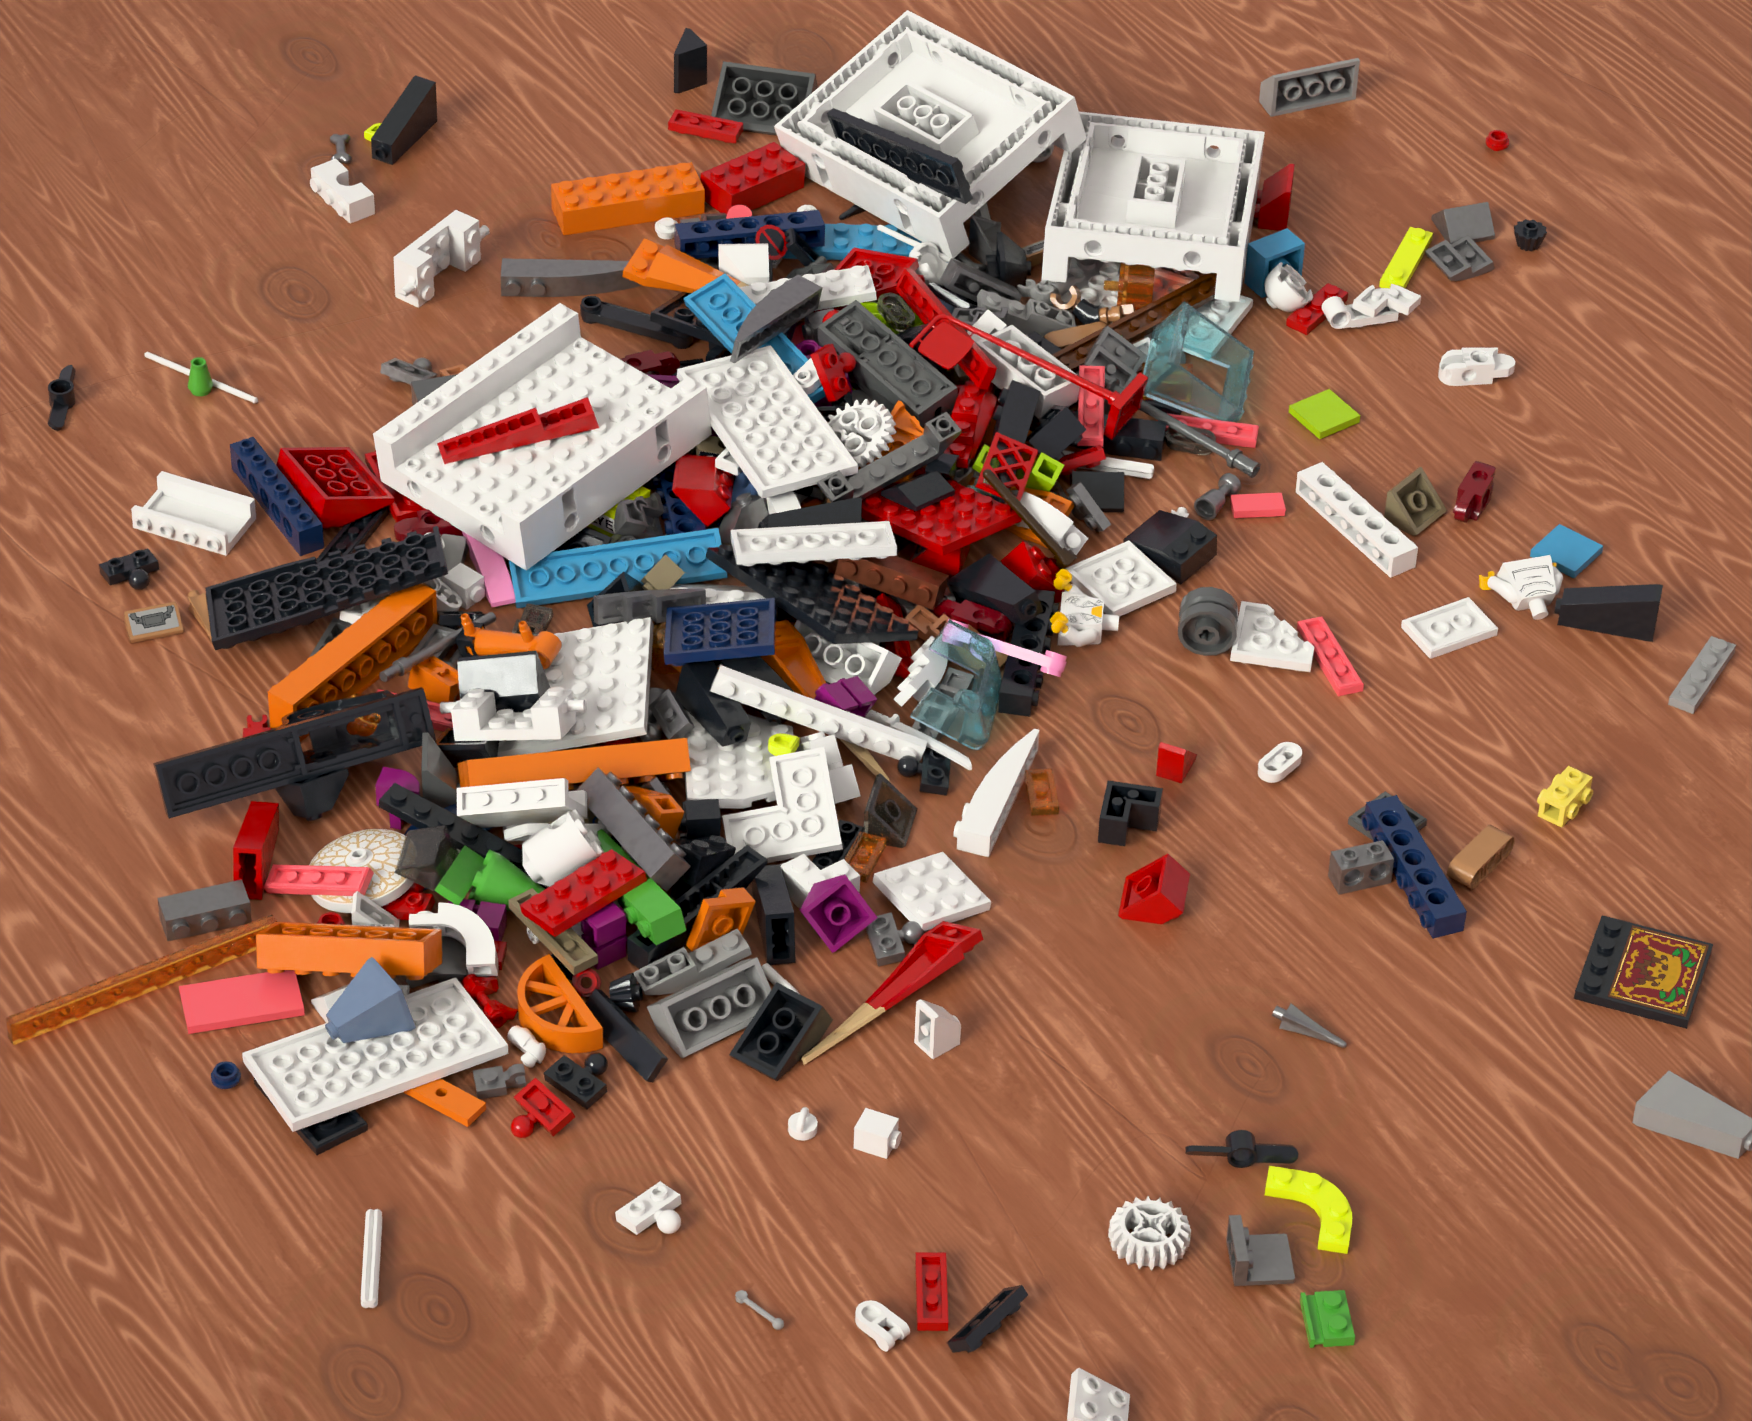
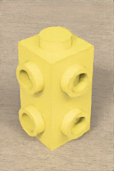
(1565, 796)

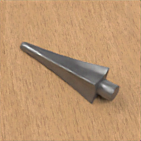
(1298, 1022)

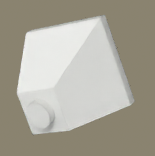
(745, 262)

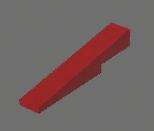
(520, 431)

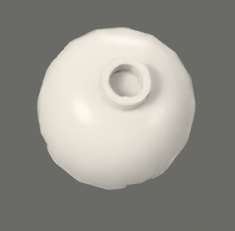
(1286, 289)

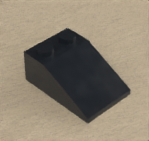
(1175, 544)
(703, 856)
(781, 1032)

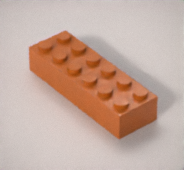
(627, 198)
(347, 948)

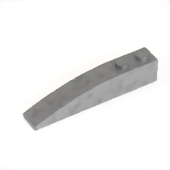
(562, 277)
(775, 314)

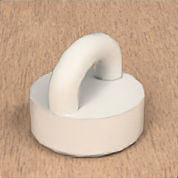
(802, 1125)

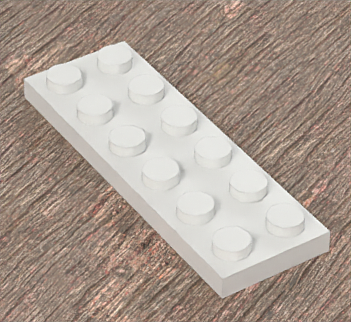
(838, 290)
(813, 543)

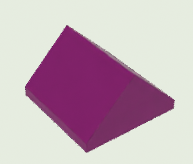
(836, 911)

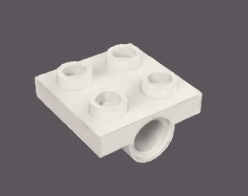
(1095, 1399)

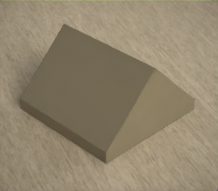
(1413, 503)

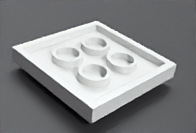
(1122, 579)
(931, 891)

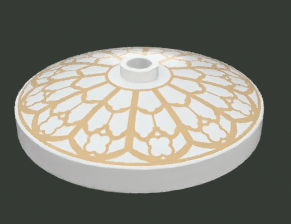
(371, 849)

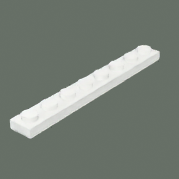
(816, 715)

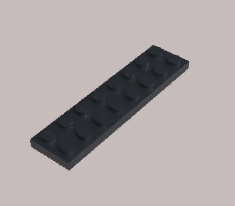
(909, 157)

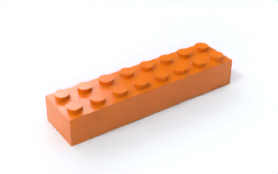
(358, 654)
(627, 761)

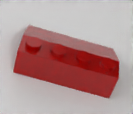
(333, 483)

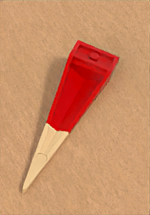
(929, 958)

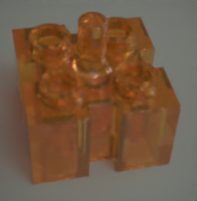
(1134, 285)

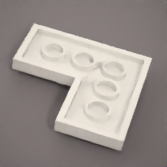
(803, 816)

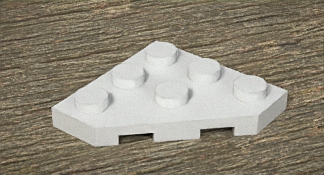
(1268, 641)

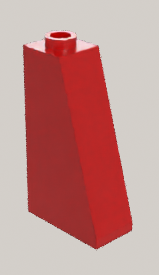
(255, 847)

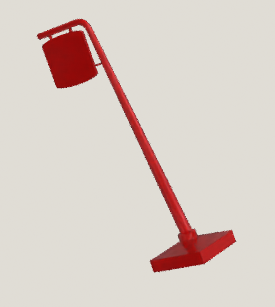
(949, 346)

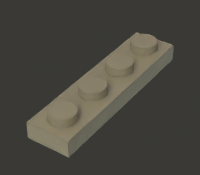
(567, 946)

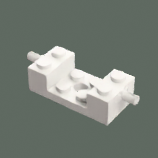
(449, 242)
(548, 719)

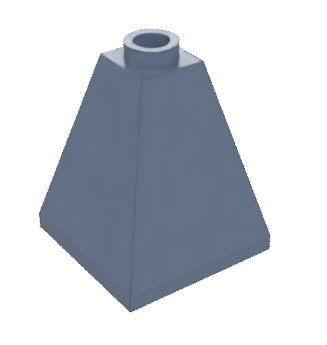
(369, 1007)

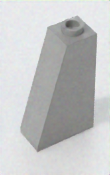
(1693, 1116)

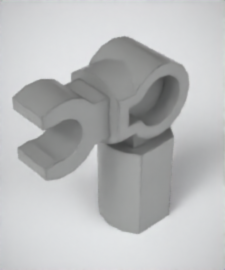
(1042, 292)

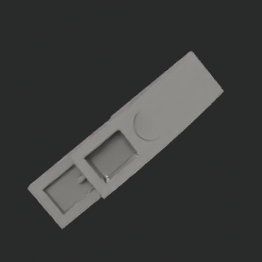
(1028, 318)
(684, 968)

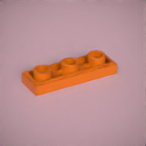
(449, 1101)

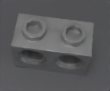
(1360, 867)

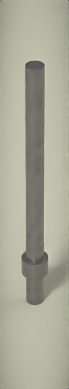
(404, 665)

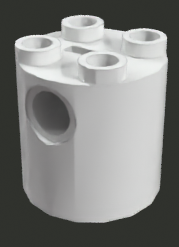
(560, 849)

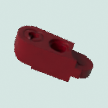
(653, 364)
(1474, 492)
(424, 524)
(983, 619)

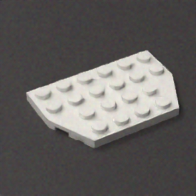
(732, 772)

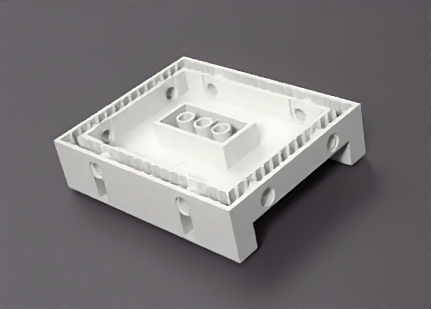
(941, 96)
(1156, 199)
(547, 491)

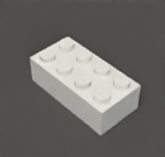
(1011, 367)

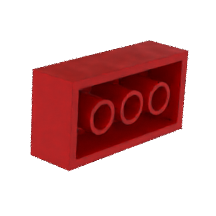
(753, 178)

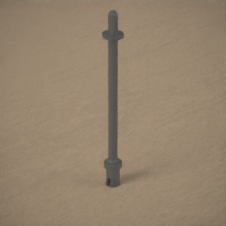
(1234, 457)

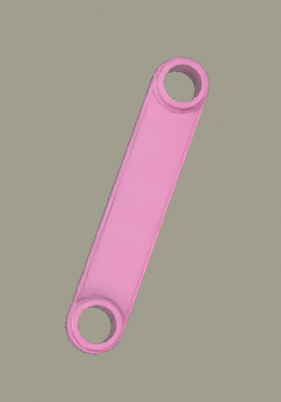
(1050, 662)

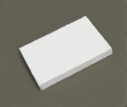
(1449, 627)

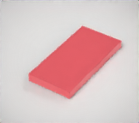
(241, 1001)

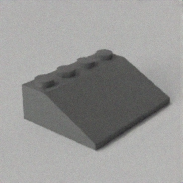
(760, 95)

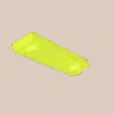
(1406, 258)

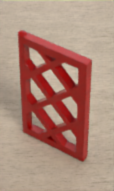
(1014, 448)

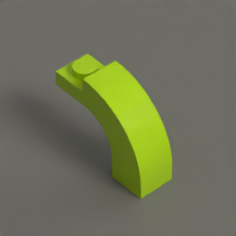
(1043, 474)

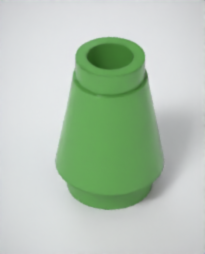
(199, 377)

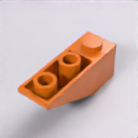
(660, 807)

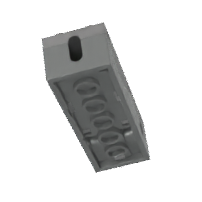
(886, 364)

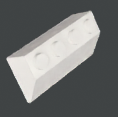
(837, 661)

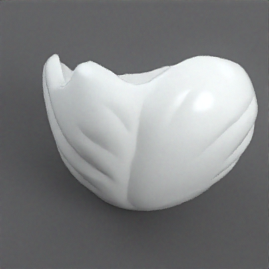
(929, 262)

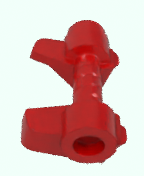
(478, 989)

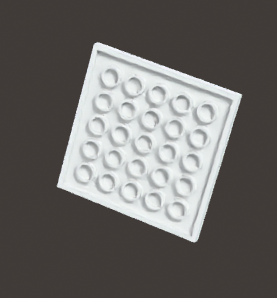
(609, 671)

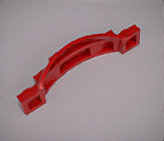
(973, 415)

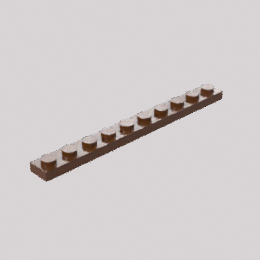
(1144, 319)

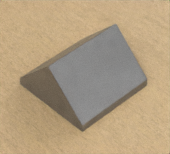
(1468, 220)

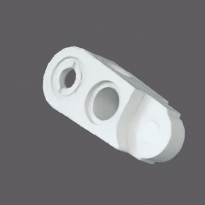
(1474, 366)

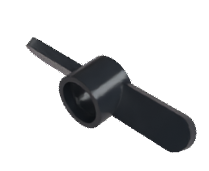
(61, 397)
(1244, 1151)

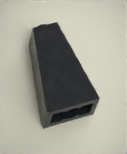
(407, 121)
(829, 513)
(997, 588)
(1612, 610)
(717, 714)
(774, 915)

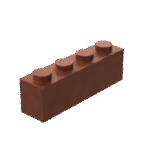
(897, 578)

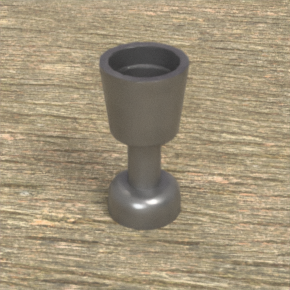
(1212, 501)

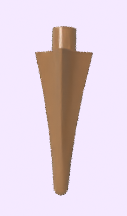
(199, 609)

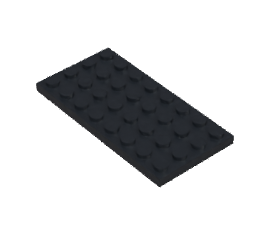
(818, 599)

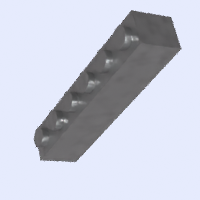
(633, 829)

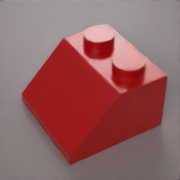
(1275, 200)
(1155, 892)

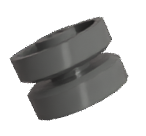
(1208, 621)

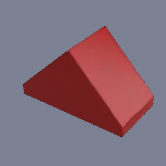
(1174, 762)

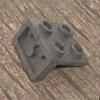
(1258, 1258)

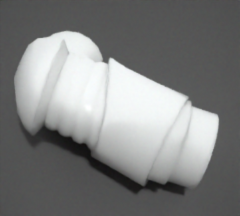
(526, 1042)

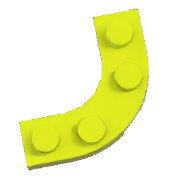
(1321, 1196)

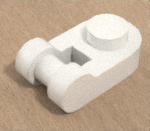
(873, 1316)

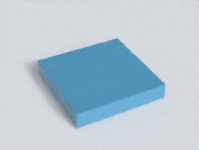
(1567, 549)

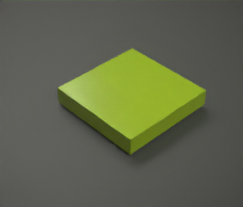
(1324, 414)

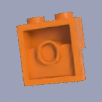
(721, 916)

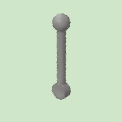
(742, 1297)

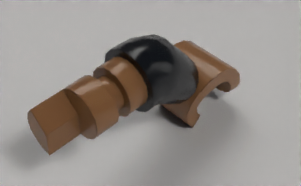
(1089, 313)

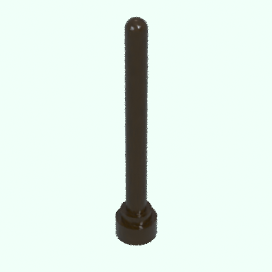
(1062, 555)

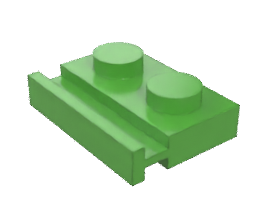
(1327, 1318)

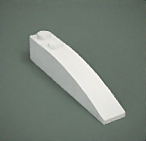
(995, 797)

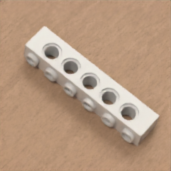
(1356, 519)

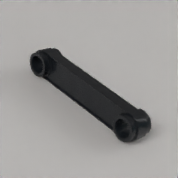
(597, 311)

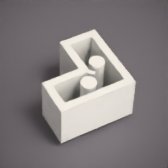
(803, 873)

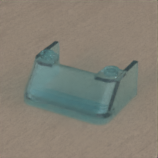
(970, 713)

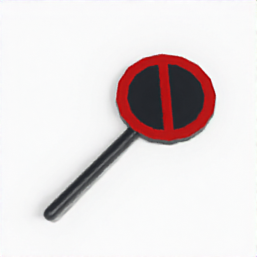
(776, 243)

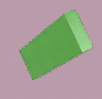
(460, 876)

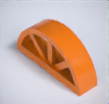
(547, 978)

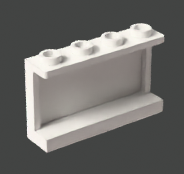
(195, 514)
(519, 803)

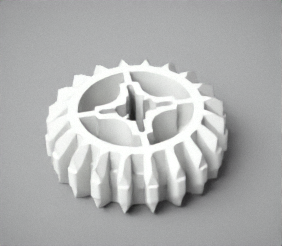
(1150, 1225)

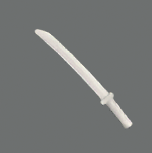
(894, 722)

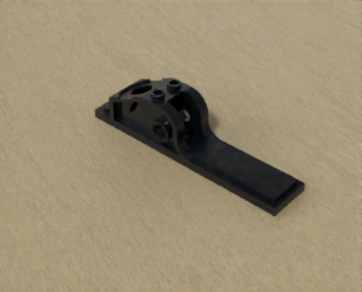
(276, 755)

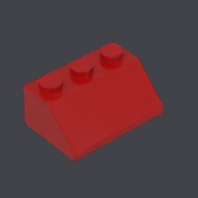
(703, 487)

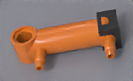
(478, 641)

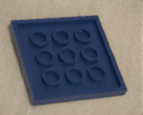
(720, 631)

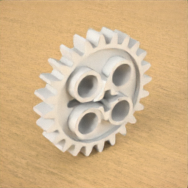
(864, 430)

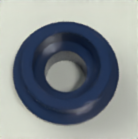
(225, 1075)

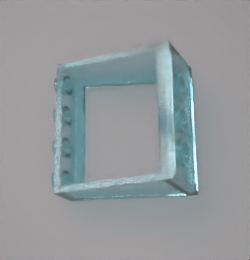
(1175, 386)

